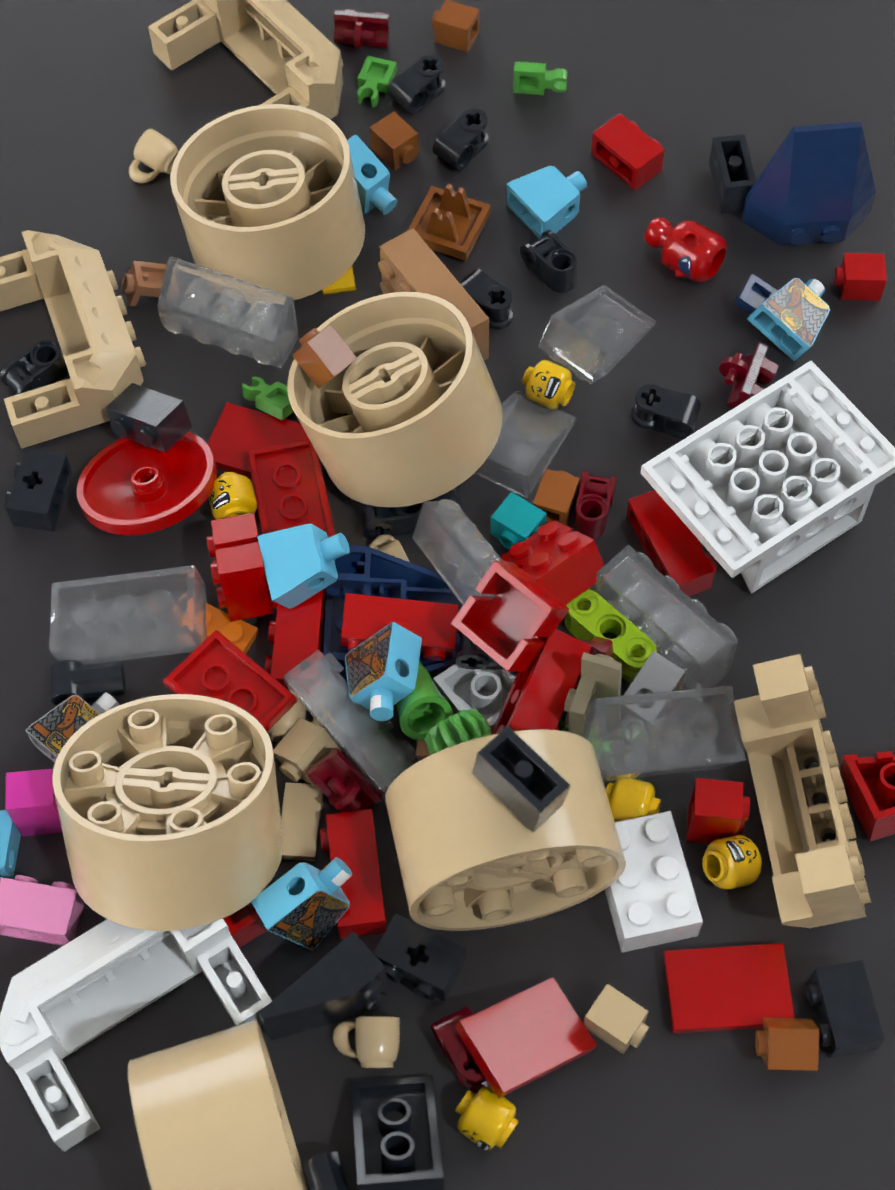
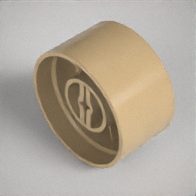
(258, 201)
(405, 426)
(169, 811)
(479, 865)
(214, 1115)

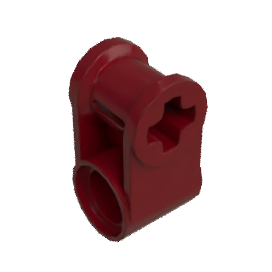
(594, 499)
(456, 1051)

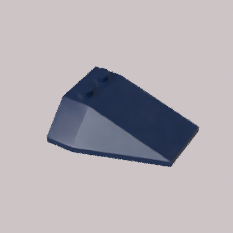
(813, 186)
(382, 575)

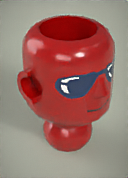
(687, 248)

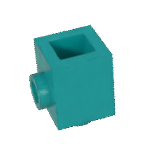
(516, 520)

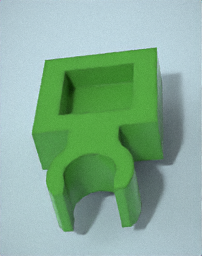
(375, 77)
(534, 78)
(269, 398)

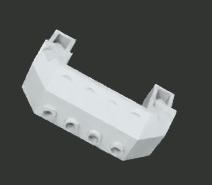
(98, 985)

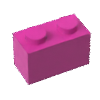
(32, 802)

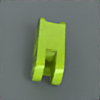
(599, 617)

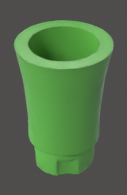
(423, 707)

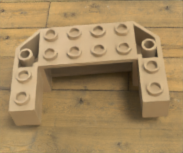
(267, 38)
(88, 328)
(782, 733)

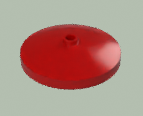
(145, 489)

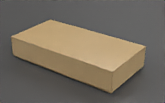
(301, 821)

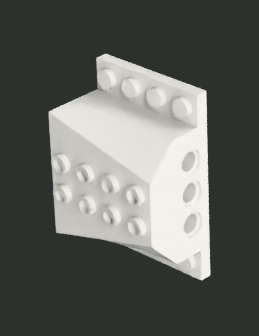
(775, 475)

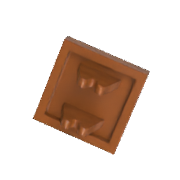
(450, 221)

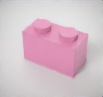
(39, 910)

